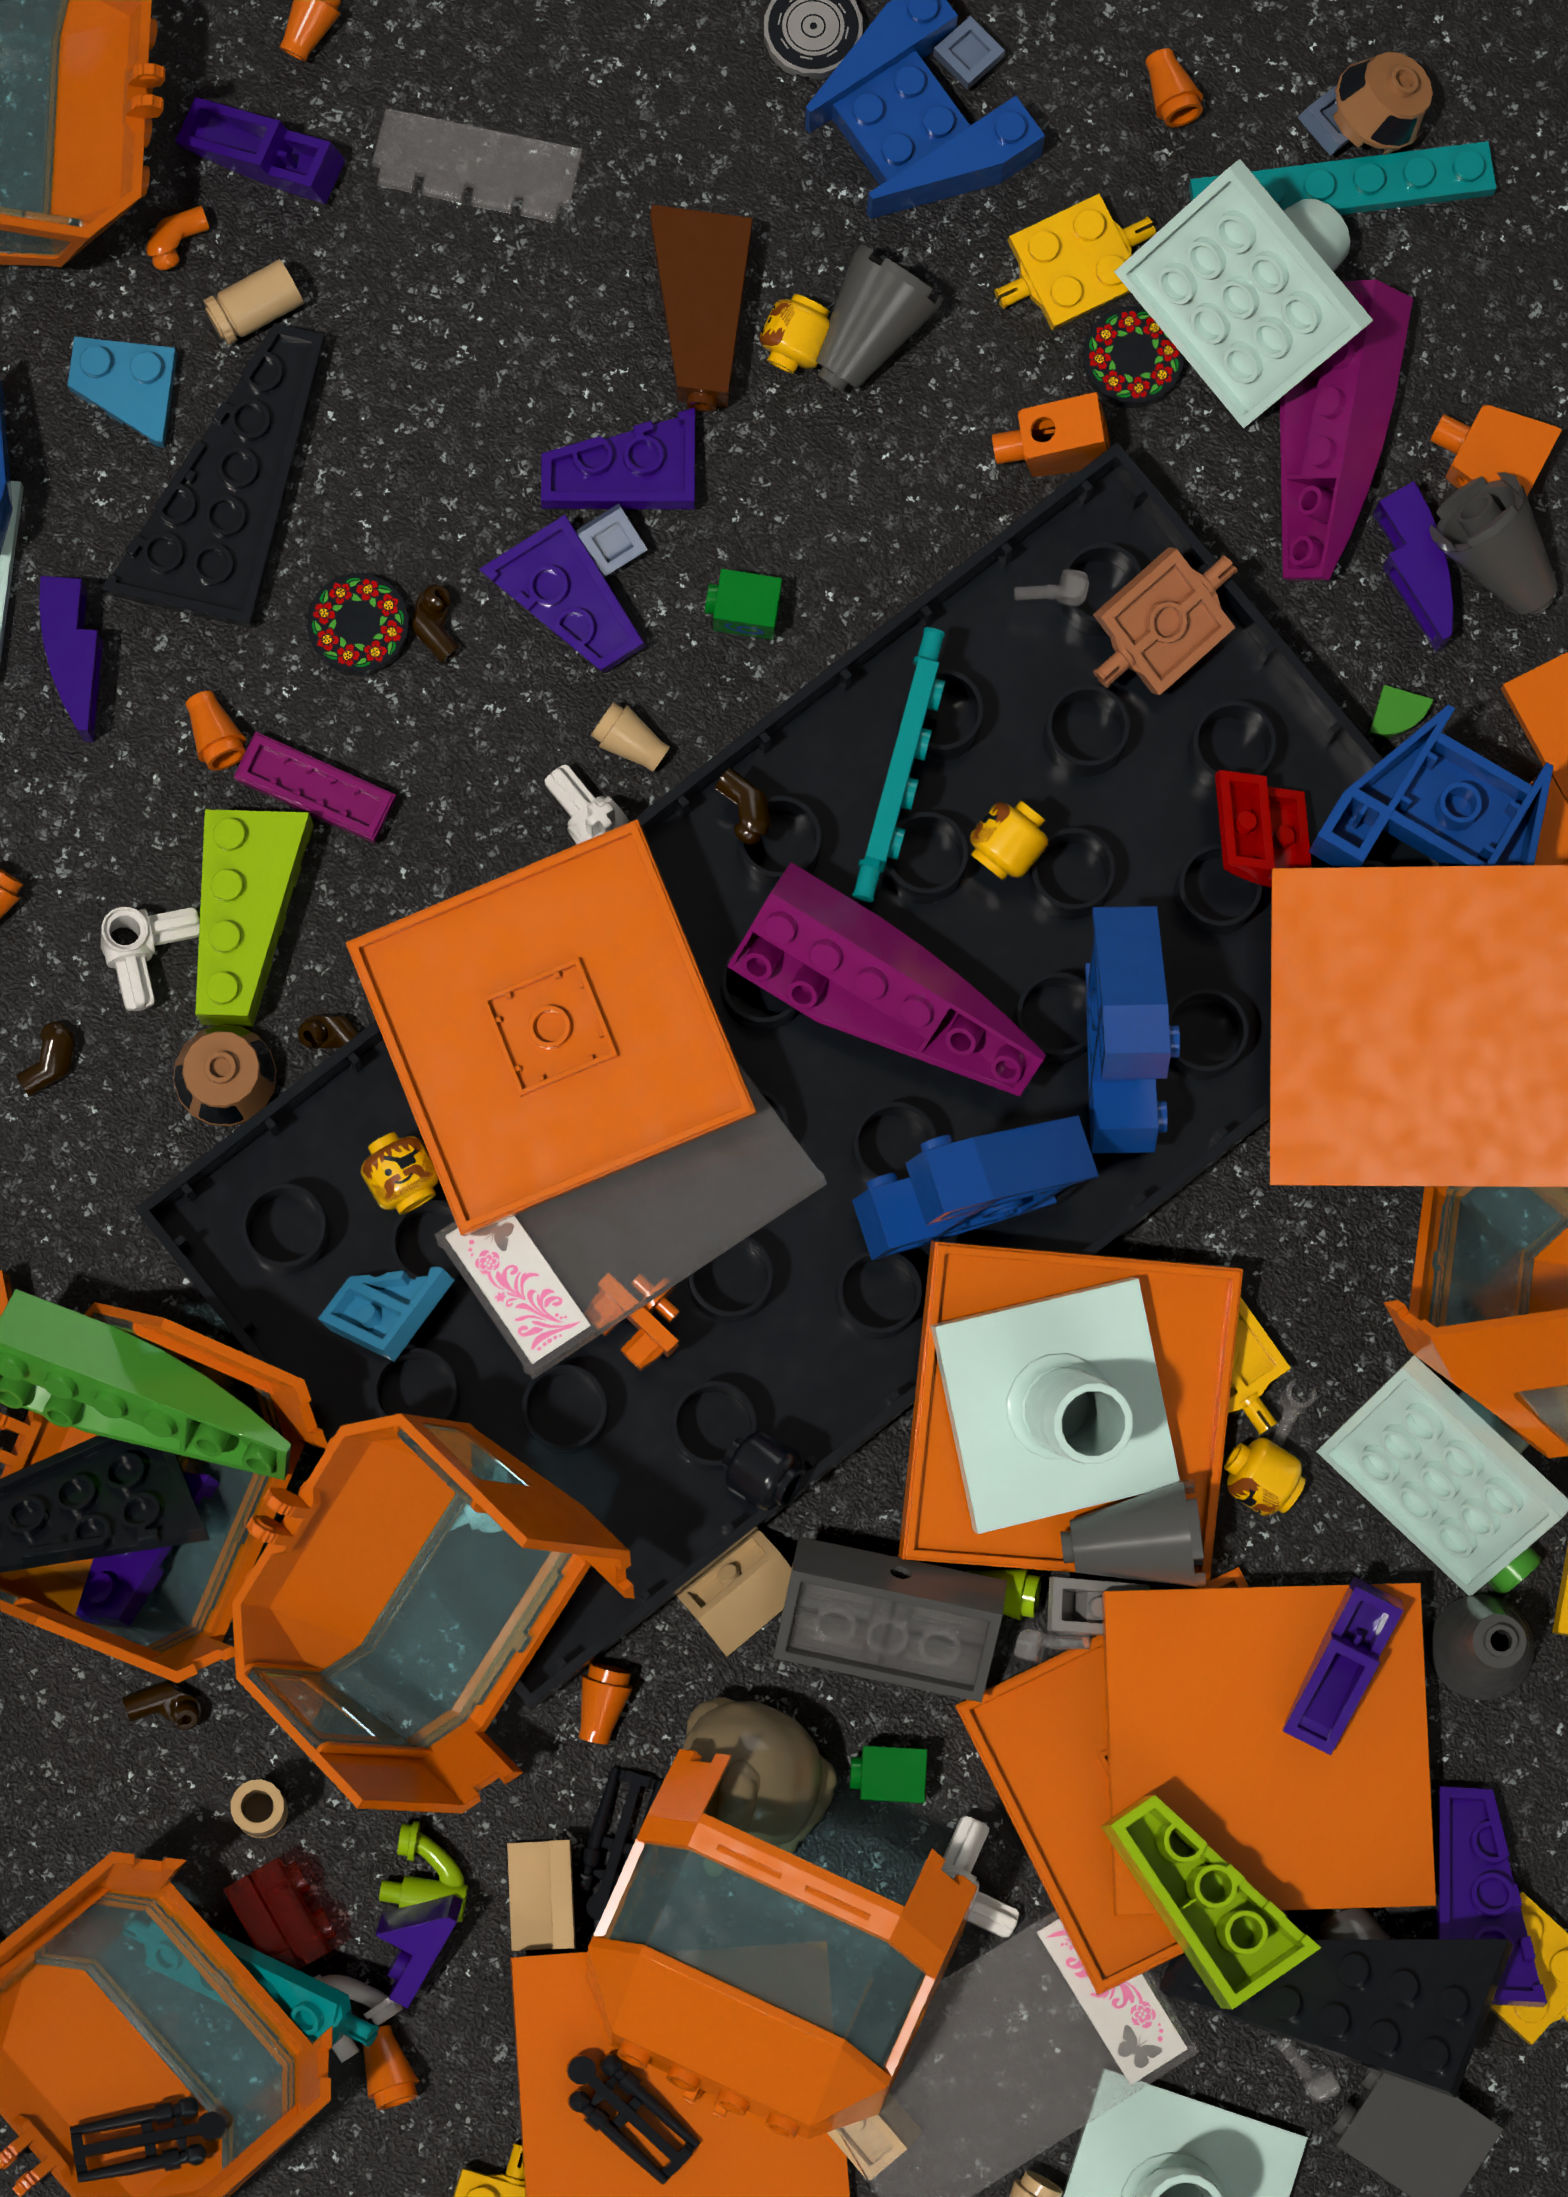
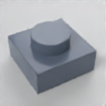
(969, 52)
(1321, 124)
(611, 540)

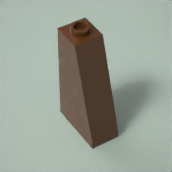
(702, 291)

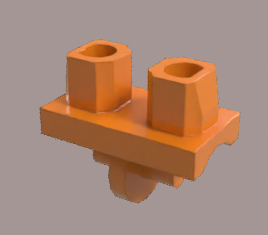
(652, 1338)

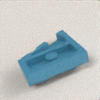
(126, 381)
(385, 1309)

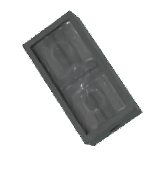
(890, 1619)

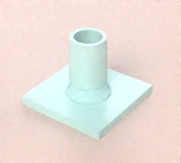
(1248, 289)
(1055, 1404)
(1445, 1475)
(1181, 2148)

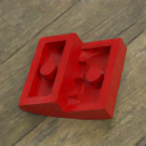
(1260, 826)

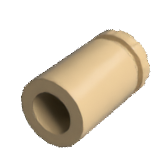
(253, 302)
(259, 1809)

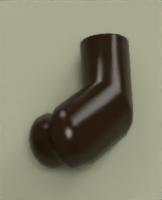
(751, 803)
(326, 1031)

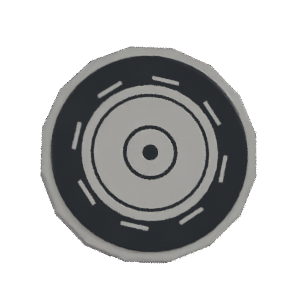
(811, 34)

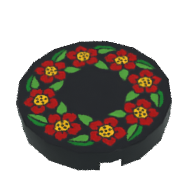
(1130, 358)
(358, 624)

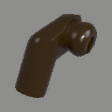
(430, 621)
(54, 1060)
(168, 1701)

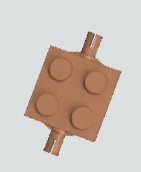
(1164, 620)

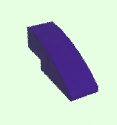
(261, 149)
(1417, 564)
(71, 650)
(1343, 1665)

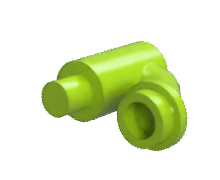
(420, 1890)

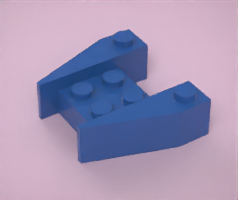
(908, 123)
(1440, 804)
(1127, 1030)
(972, 1184)

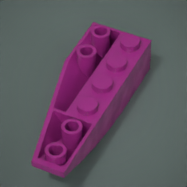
(1335, 434)
(878, 984)

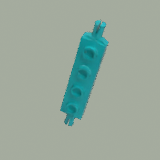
(899, 786)
(303, 1998)

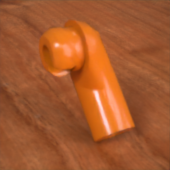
(170, 232)

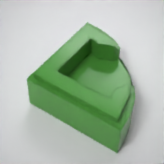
(1397, 712)

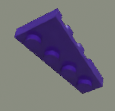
(1479, 1891)

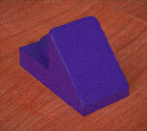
(420, 1935)

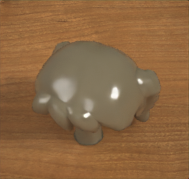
(775, 1775)

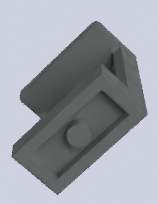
(1414, 2136)

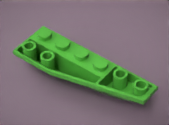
(126, 1389)

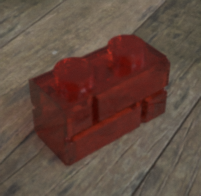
(279, 1915)

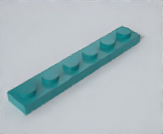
(1381, 180)

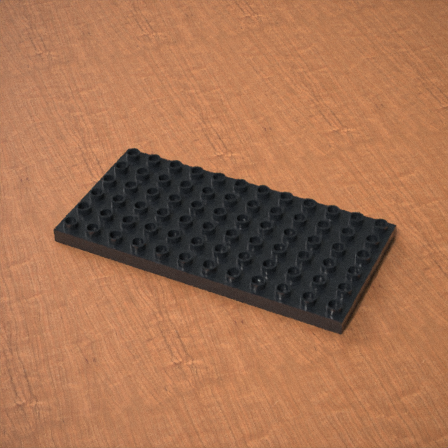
(797, 1318)

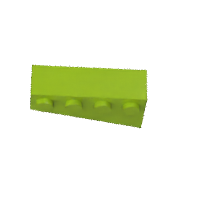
(245, 894)
(1213, 1913)

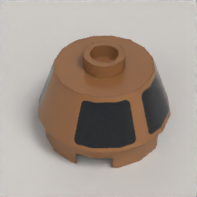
(1383, 101)
(224, 1075)

